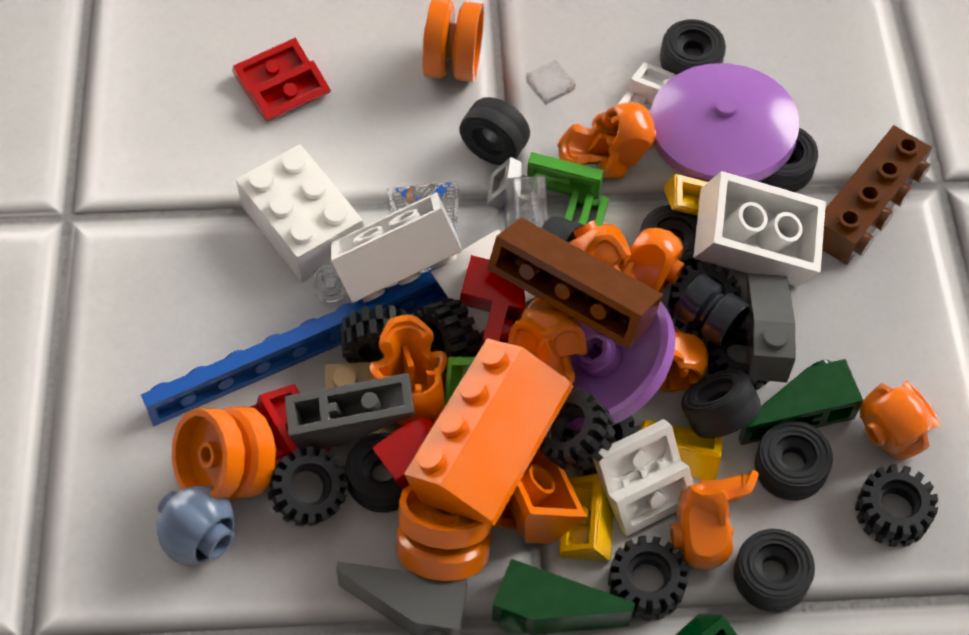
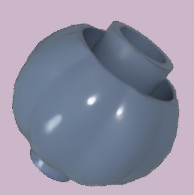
(194, 525)

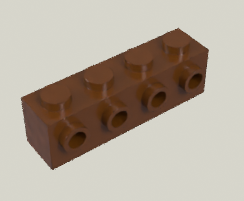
(872, 193)
(574, 282)

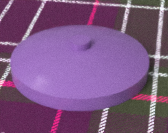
(724, 122)
(624, 376)

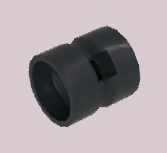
(715, 313)

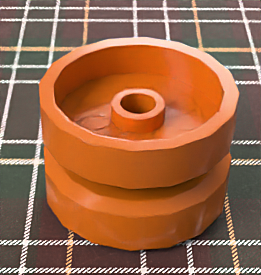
(449, 39)
(224, 451)
(439, 542)

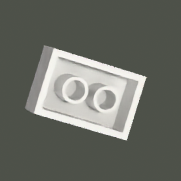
(297, 209)
(759, 228)
(395, 249)

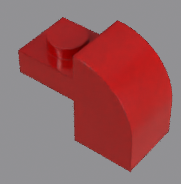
(494, 295)
(401, 447)

